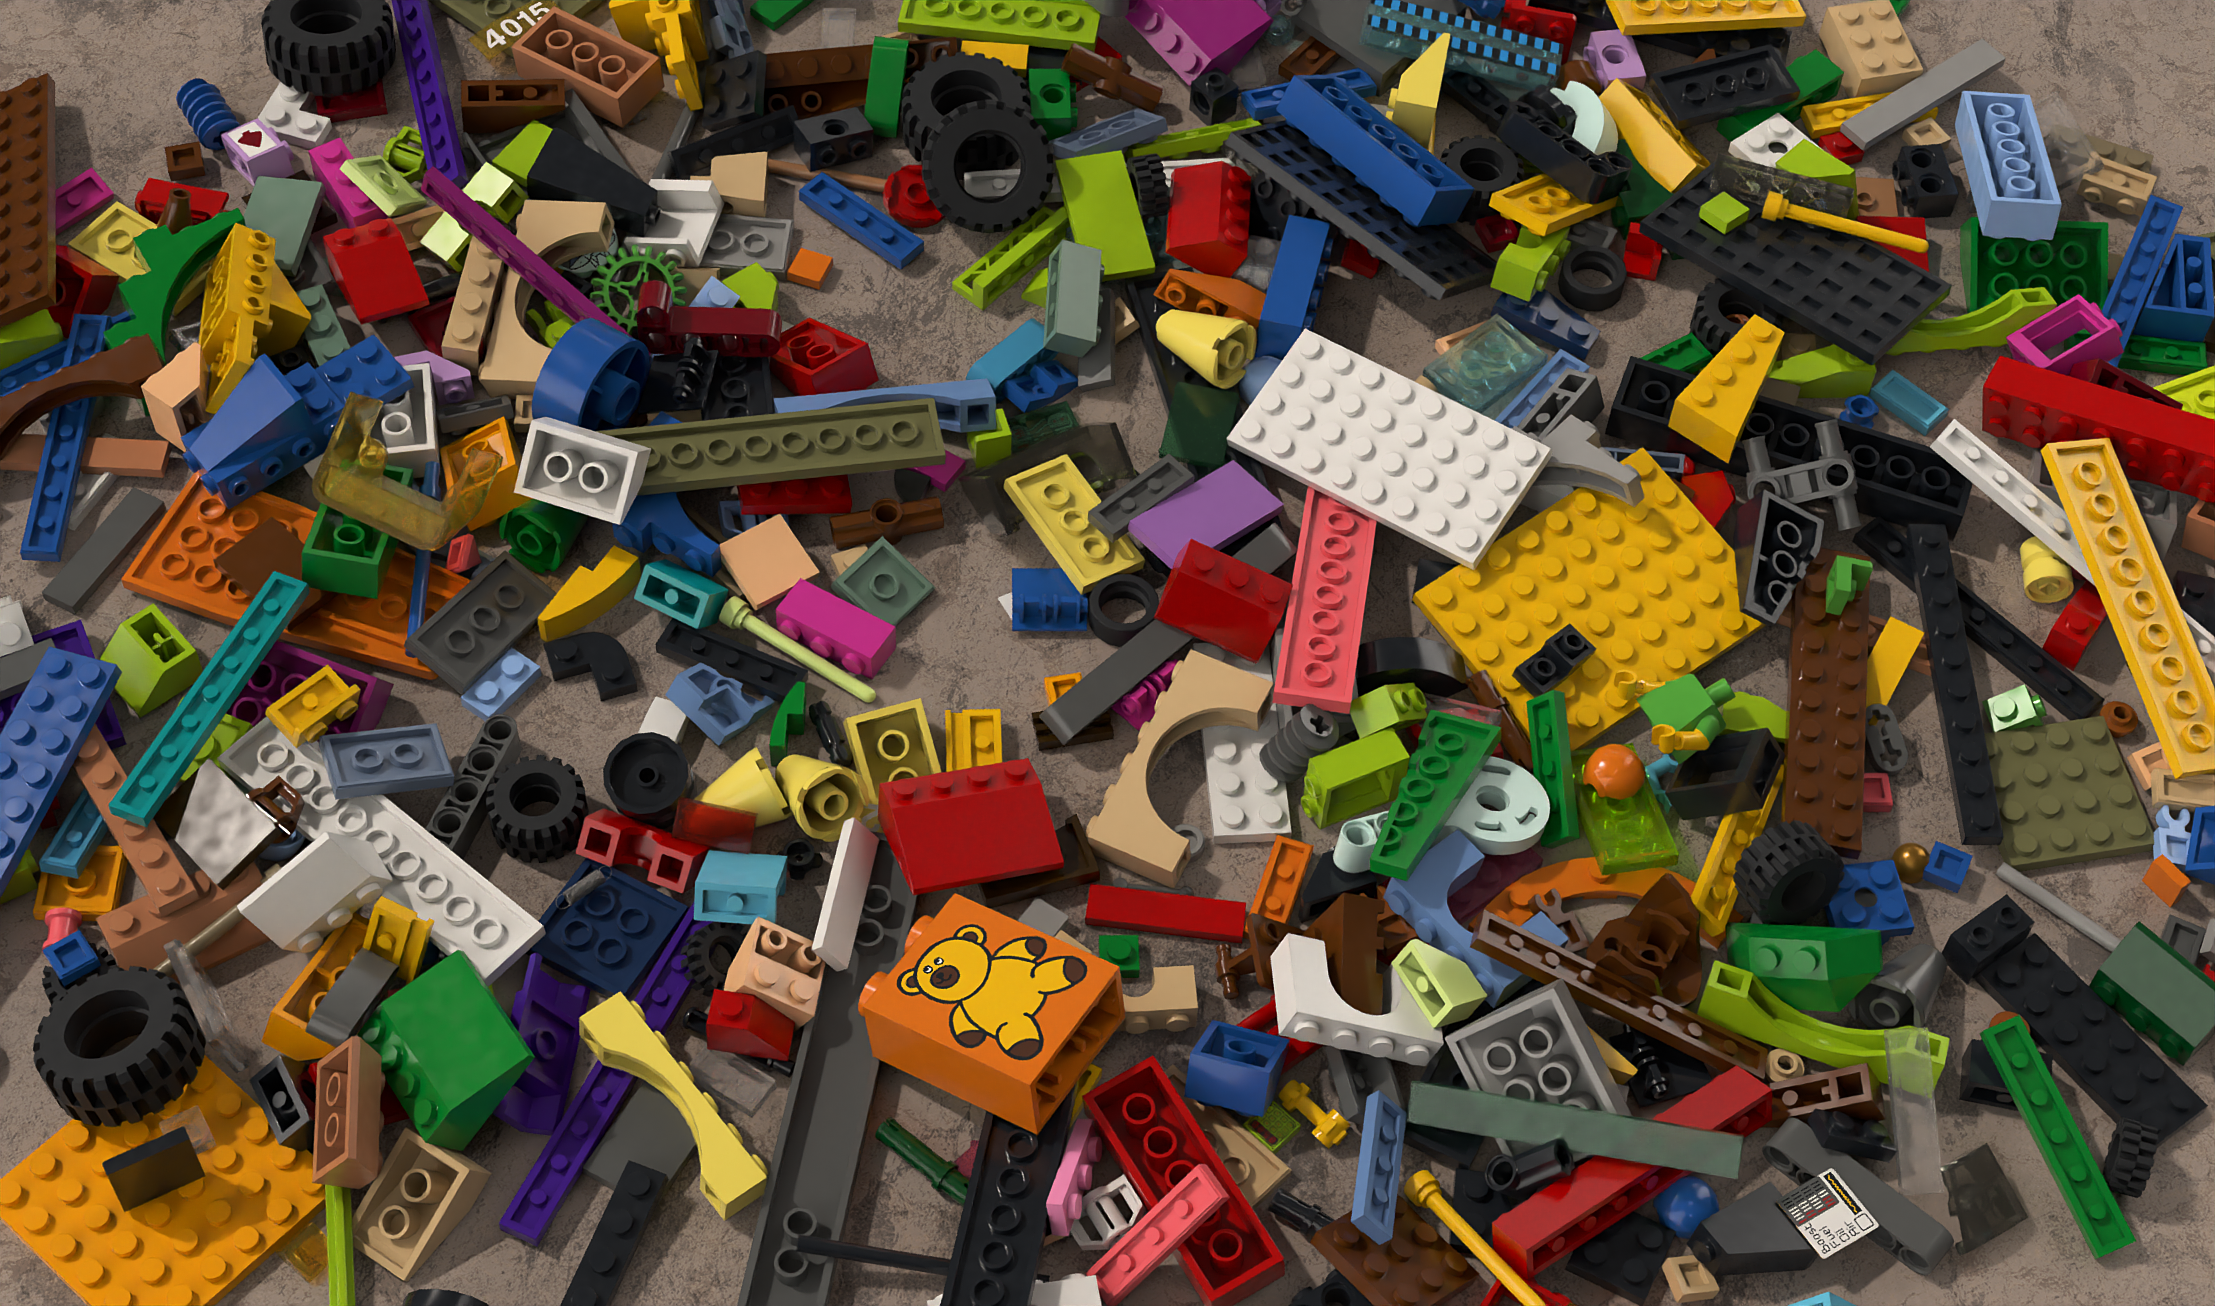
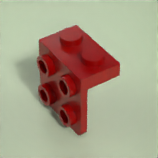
(1540, 23)

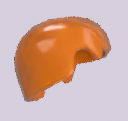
(1614, 772)

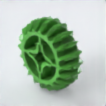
(622, 288)

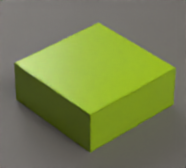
(1724, 212)

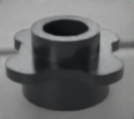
(800, 849)

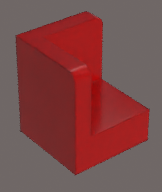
(1641, 254)

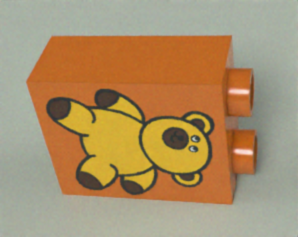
(993, 1011)

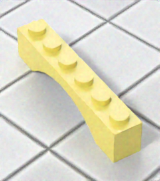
(625, 1042)

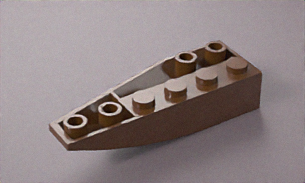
(835, 77)

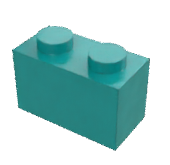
(681, 593)

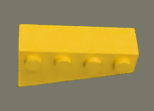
(1725, 392)

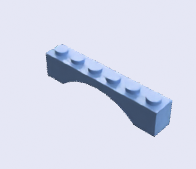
(959, 404)

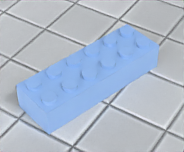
(2007, 166)

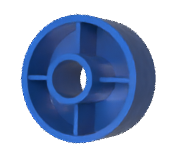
(592, 377)

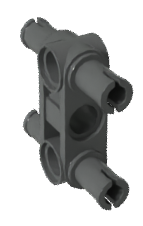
(1809, 479)

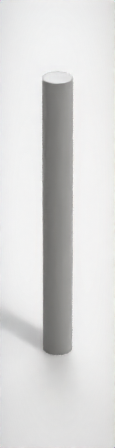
(2058, 907)

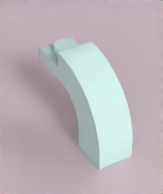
(1594, 123)

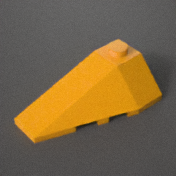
(292, 1013)

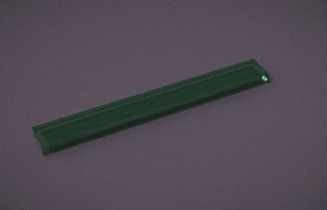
(1579, 1128)

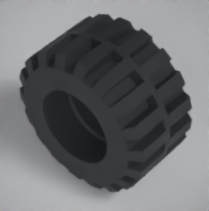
(1487, 168)
(1715, 304)
(531, 783)
(1788, 873)

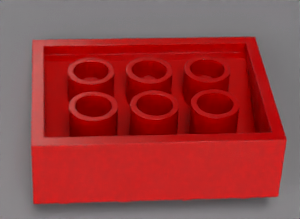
(969, 826)

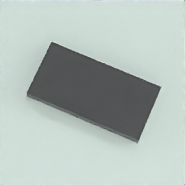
(481, 622)

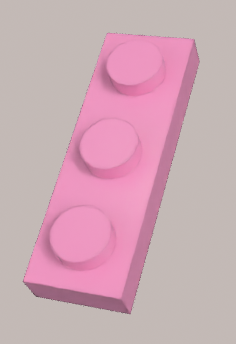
(1073, 1177)

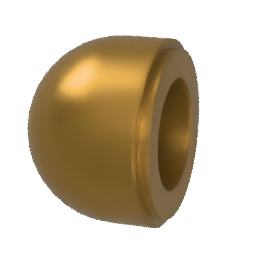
(1910, 862)

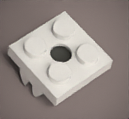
(1767, 141)

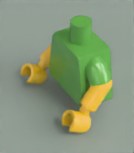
(1679, 710)

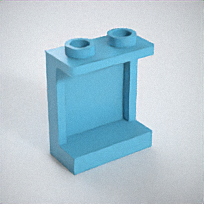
(739, 887)

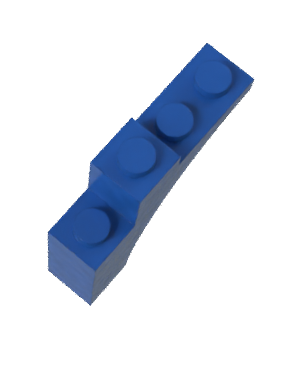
(662, 522)

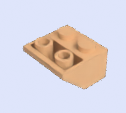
(179, 395)
(778, 970)

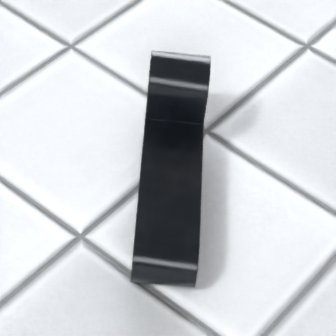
(1562, 157)

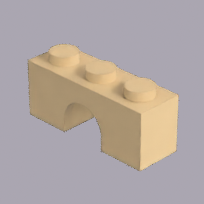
(1167, 1005)

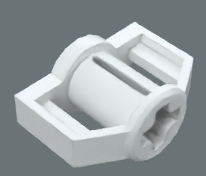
(1102, 1199)

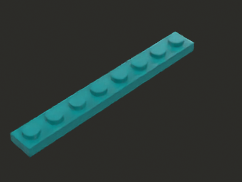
(208, 699)

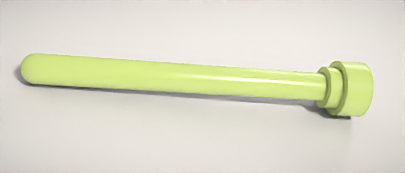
(738, 615)

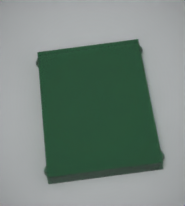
(1199, 425)

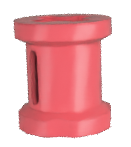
(60, 924)

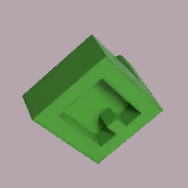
(1843, 581)

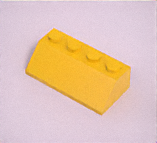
(1652, 136)

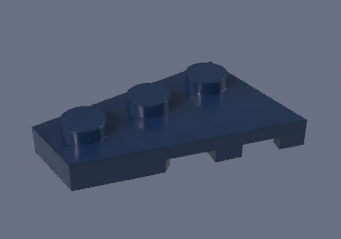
(1549, 321)

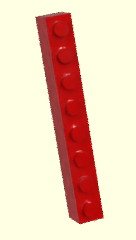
(1611, 1188)

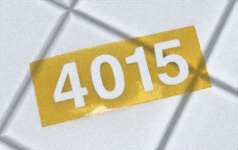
(510, 28)

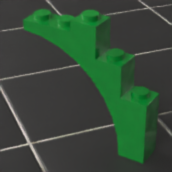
(169, 267)

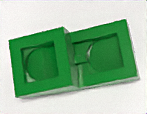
(789, 720)

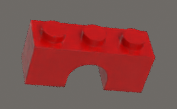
(620, 839)

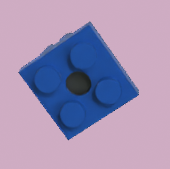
(1871, 900)

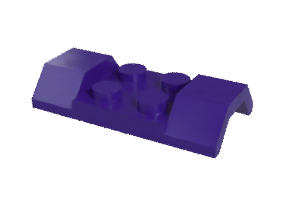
(548, 1022)

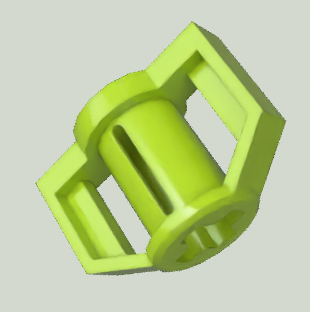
(405, 156)

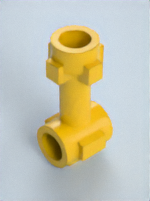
(1329, 1127)

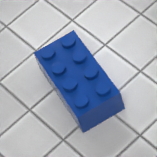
(1294, 286)

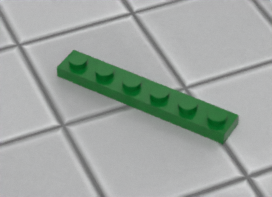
(2057, 1137)

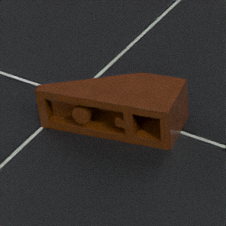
(505, 104)
(1847, 1090)

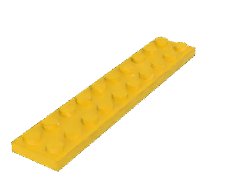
(2138, 600)

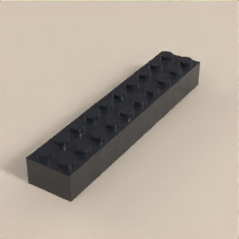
(1893, 475)

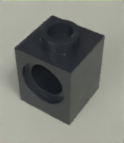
(1213, 97)

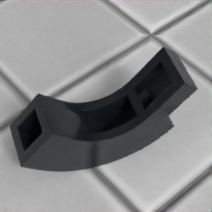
(1414, 660)

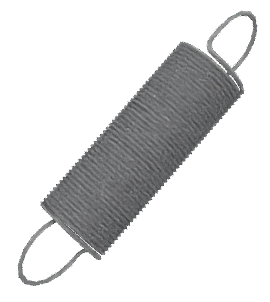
(583, 887)

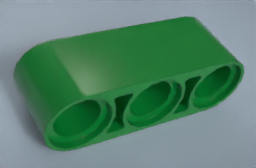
(886, 85)

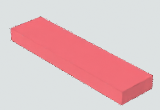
(1158, 1234)

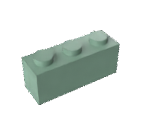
(1073, 299)

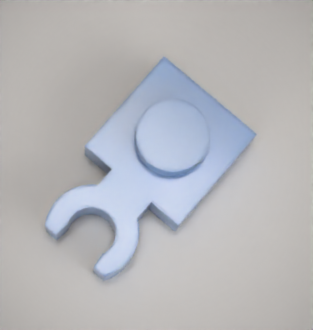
(2171, 837)

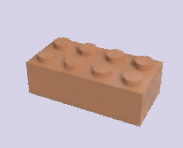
(603, 70)

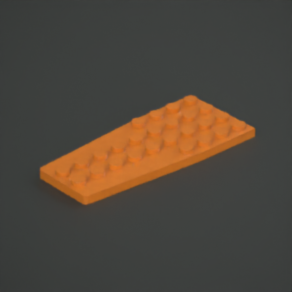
(198, 528)

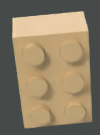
(1869, 48)

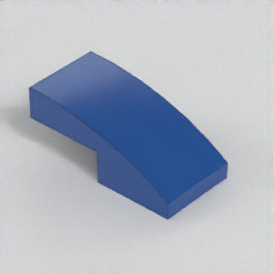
(1043, 386)

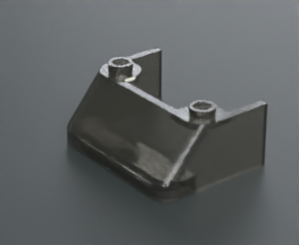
(1093, 449)

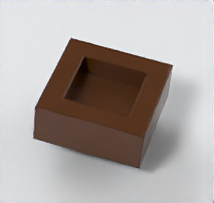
(185, 161)

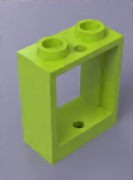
(1354, 778)

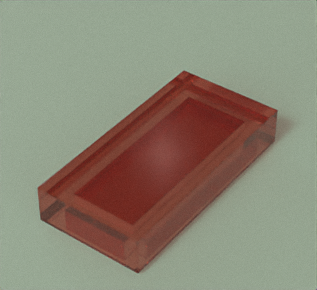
(714, 825)

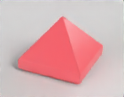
(462, 554)

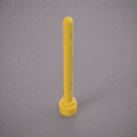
(1778, 208)
(1425, 1191)

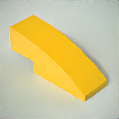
(590, 594)

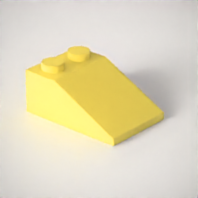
(1419, 93)
(891, 744)

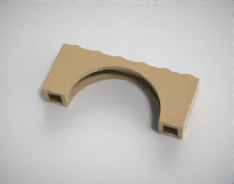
(555, 234)
(1200, 697)

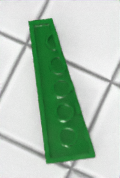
(1438, 776)

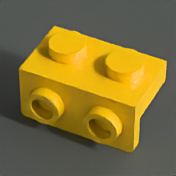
(312, 706)

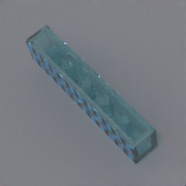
(1472, 46)

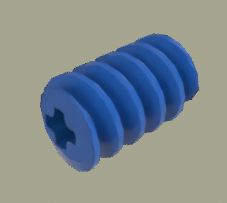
(206, 112)

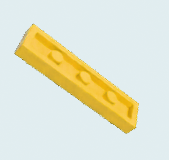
(1828, 116)

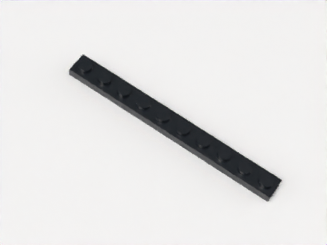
(1954, 686)

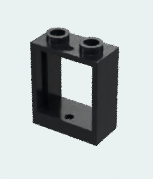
(1757, 764)

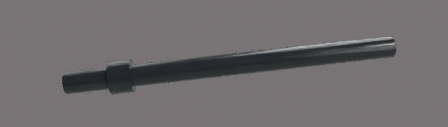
(878, 1256)

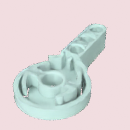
(1491, 832)

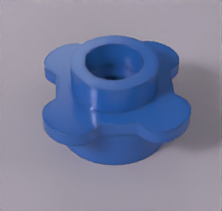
(1859, 411)

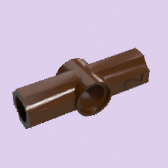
(1112, 78)
(888, 520)

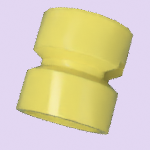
(2045, 573)

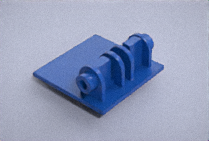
(1046, 601)

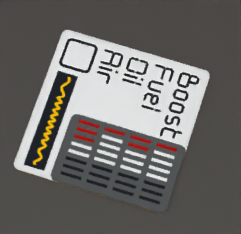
(1827, 1213)

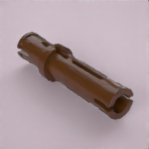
(1511, 733)

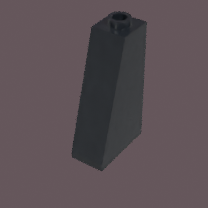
(578, 173)

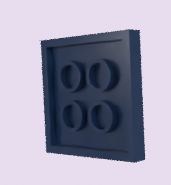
(610, 933)

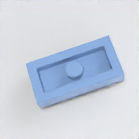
(501, 685)

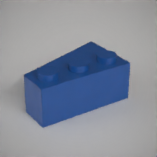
(2182, 293)

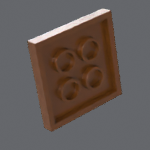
(1406, 1270)

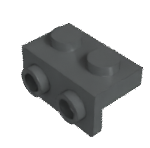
(1359, 1076)

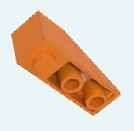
(1212, 295)

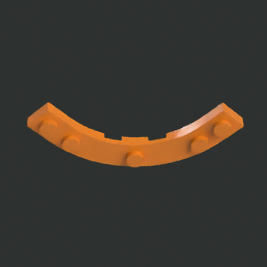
(1583, 879)

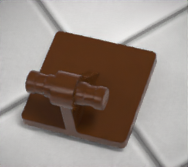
(1264, 938)

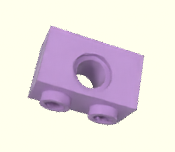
(1615, 58)

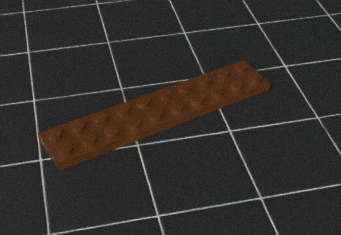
(27, 199)
(1826, 710)

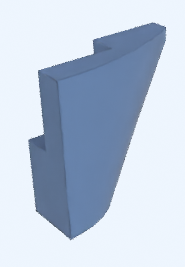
(716, 702)

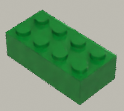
(347, 553)

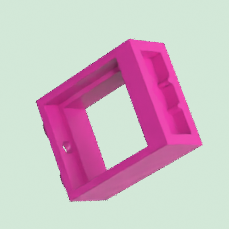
(2061, 323)

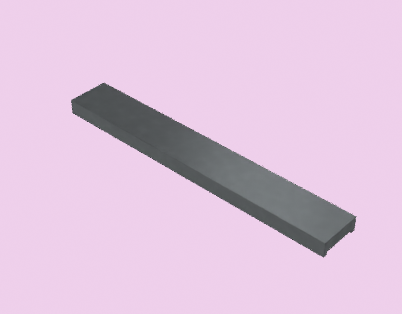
(827, 1108)

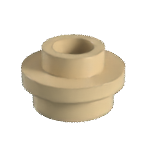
(1775, 1073)

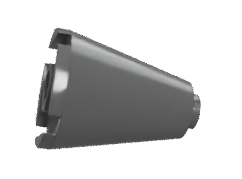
(1902, 990)

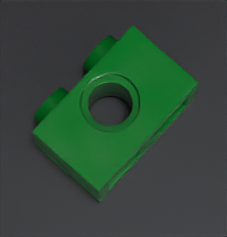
(1051, 101)

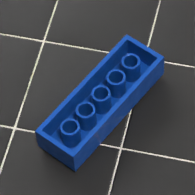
(1374, 150)

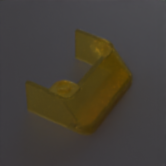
(354, 483)

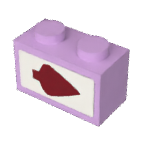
(258, 151)

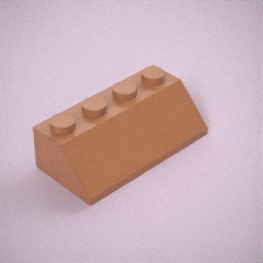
(138, 931)

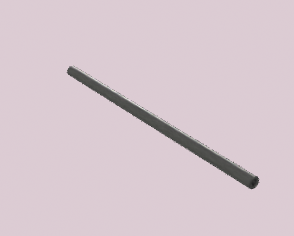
(678, 139)

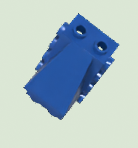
(287, 420)

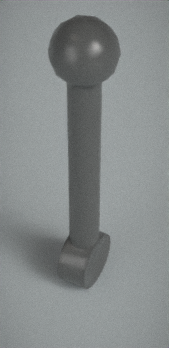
(1121, 882)

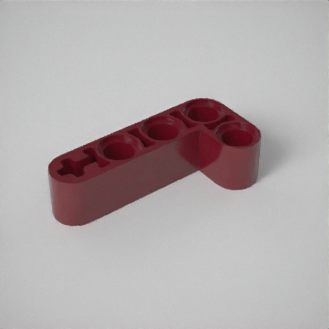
(729, 330)

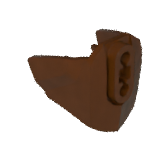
(1655, 943)

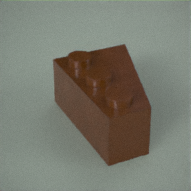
(1352, 949)

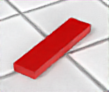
(1165, 913)

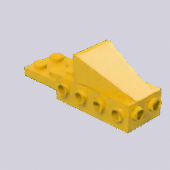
(673, 30)
(246, 311)

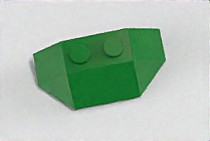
(1807, 963)

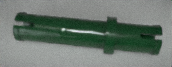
(941, 1173)

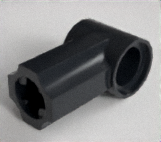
(1529, 1170)

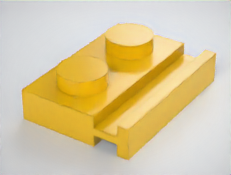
(973, 738)
(398, 937)

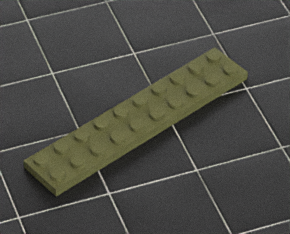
(788, 445)

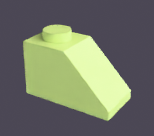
(1438, 983)

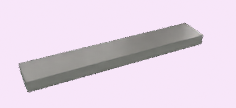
(1922, 94)

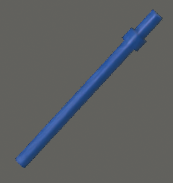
(423, 557)

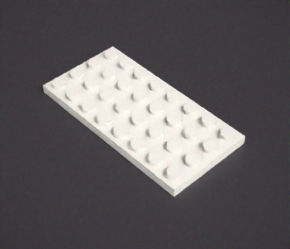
(1390, 448)

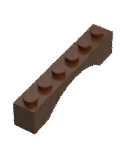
(103, 374)

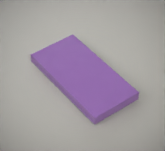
(1208, 511)

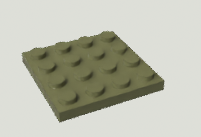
(2064, 795)

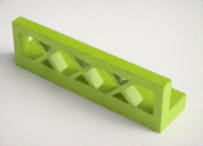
(1016, 262)

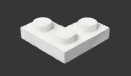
(291, 122)

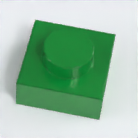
(1121, 951)

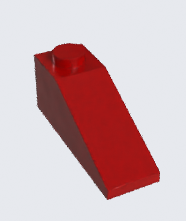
(2076, 627)

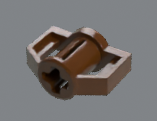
(264, 798)

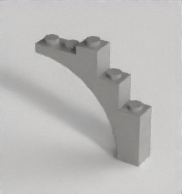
(1583, 462)

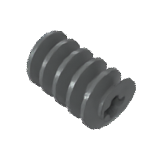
(1302, 738)

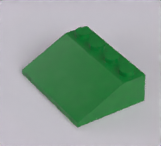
(2065, 266)
(447, 1051)

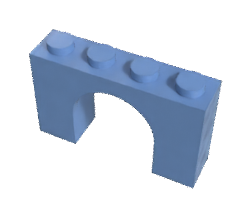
(1425, 907)

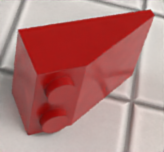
(375, 270)
(822, 360)

